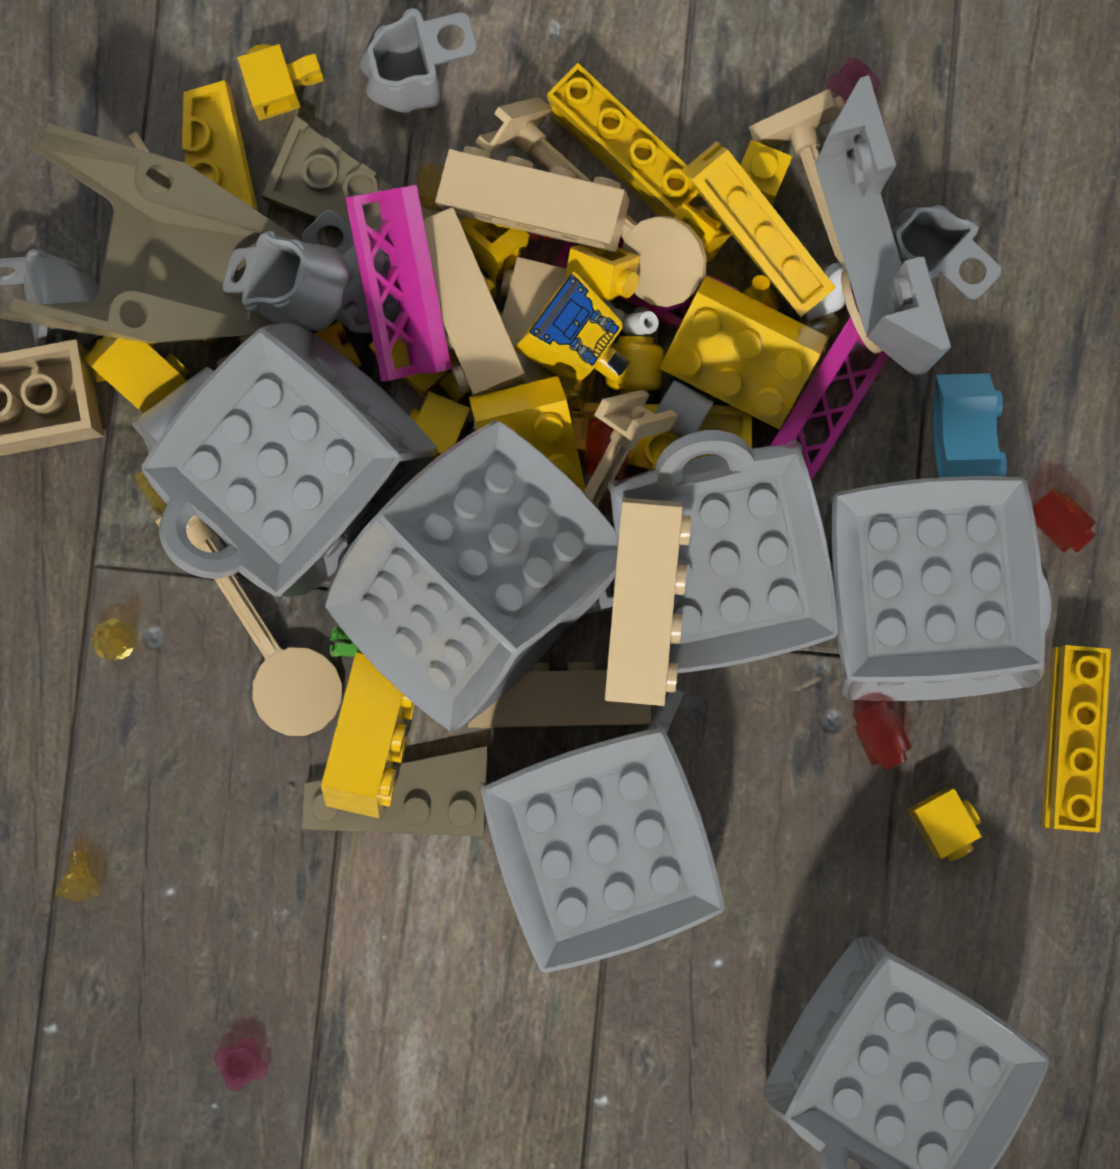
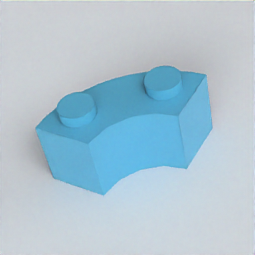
(967, 426)

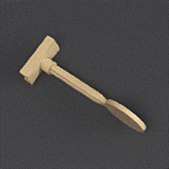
(799, 125)
(669, 250)
(629, 425)
(294, 686)

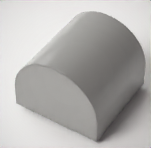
(689, 405)

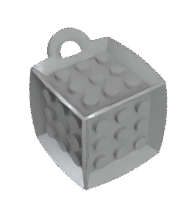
(283, 461)
(754, 549)
(472, 573)
(938, 588)
(603, 847)
(902, 1070)

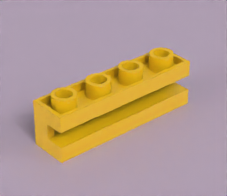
(621, 142)
(758, 228)
(1075, 738)

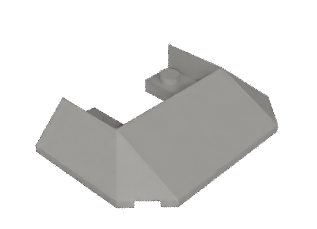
(892, 298)

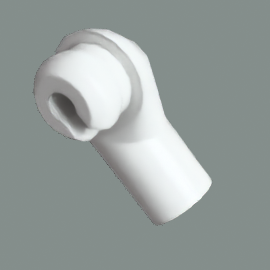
(832, 302)
(640, 322)

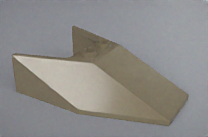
(162, 250)

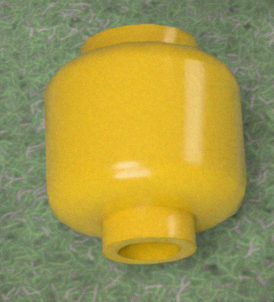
(644, 365)

